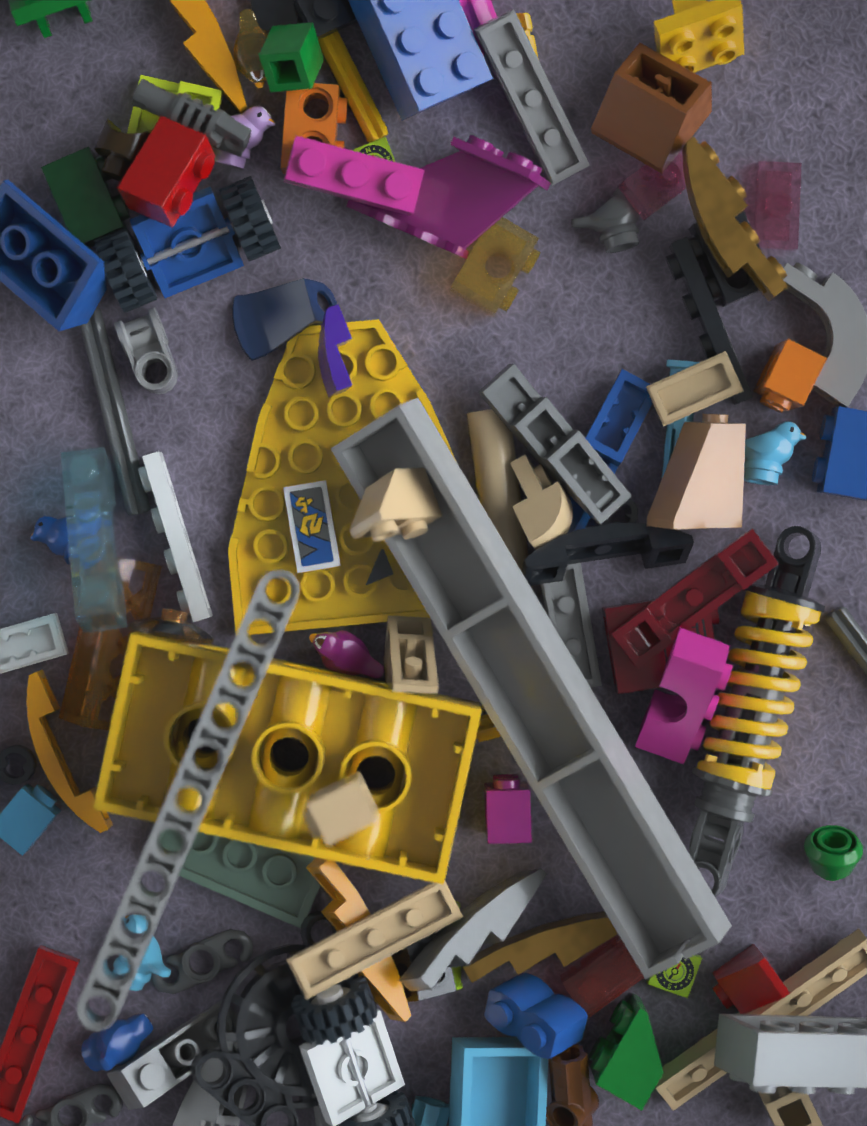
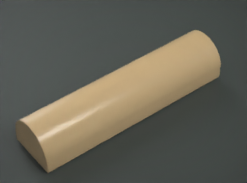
(495, 479)

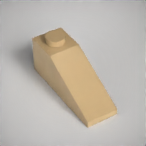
(410, 655)

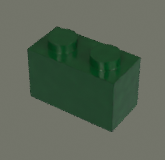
(85, 196)

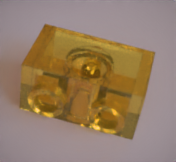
(477, 285)

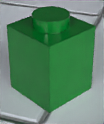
(291, 57)

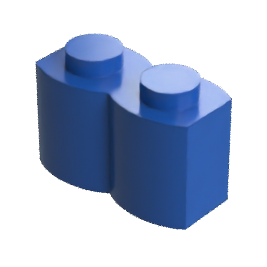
(535, 1015)

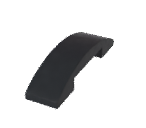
(606, 541)

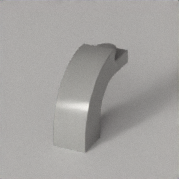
(844, 327)

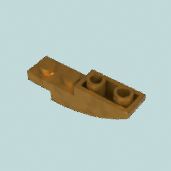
(714, 206)

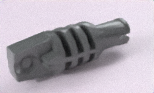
(218, 126)

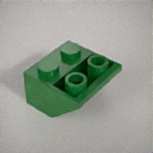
(628, 1058)

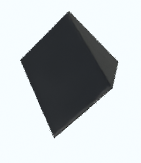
(381, 568)

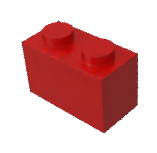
(167, 172)

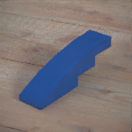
(615, 428)

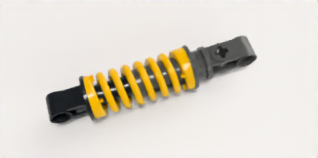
(754, 705)

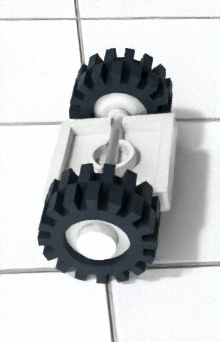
(351, 1057)

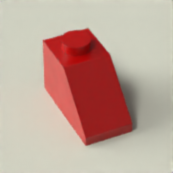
(748, 982)

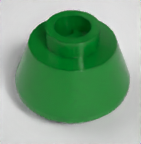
(833, 851)

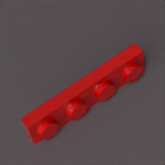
(33, 1028)

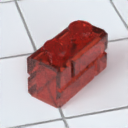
(602, 976)

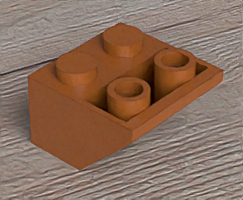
(652, 108)

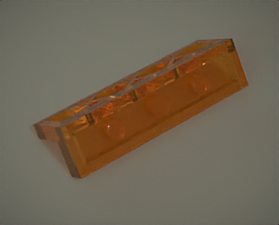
(89, 673)

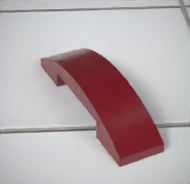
(694, 597)

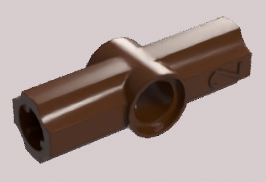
(571, 1091)

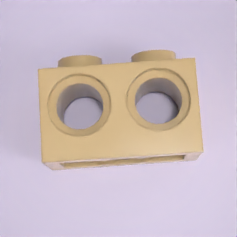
(341, 809)

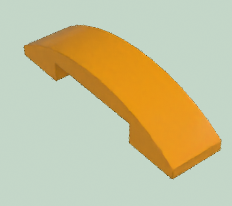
(40, 703)

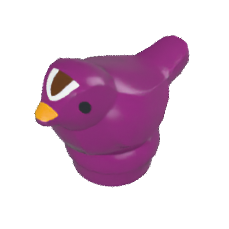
(345, 654)

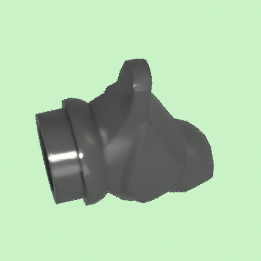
(614, 222)

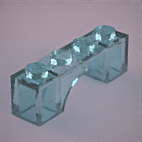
(91, 540)

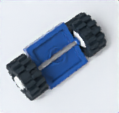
(191, 251)

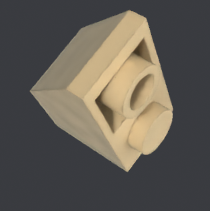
(396, 506)

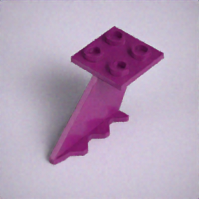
(463, 195)

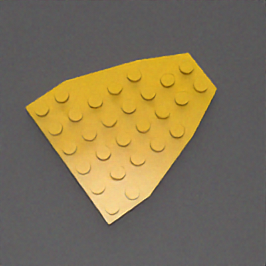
(293, 449)

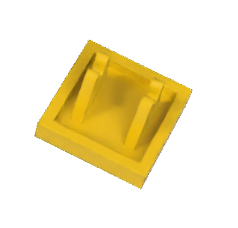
(701, 33)

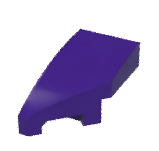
(333, 335)

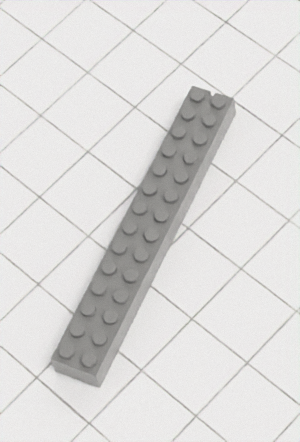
(541, 701)

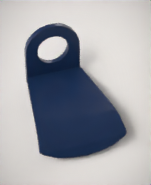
(277, 314)

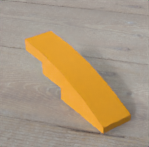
(210, 49)
(347, 909)

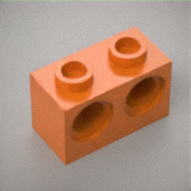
(321, 129)
(788, 376)

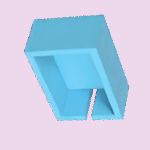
(496, 1083)

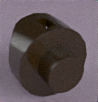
(118, 149)

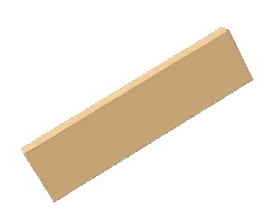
(373, 938)

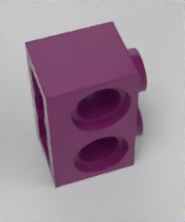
(507, 810)

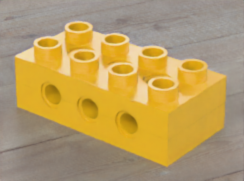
(264, 804)

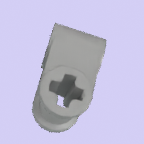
(146, 344)

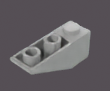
(166, 1060)

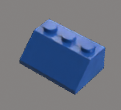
(47, 262)

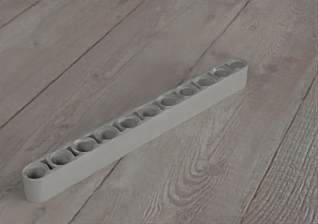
(174, 816)

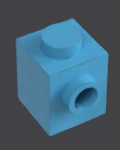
(27, 817)

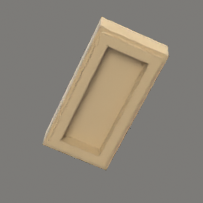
(694, 388)

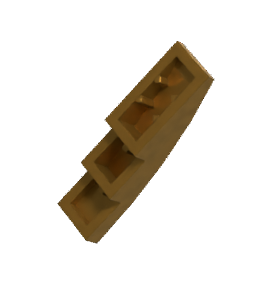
(566, 938)

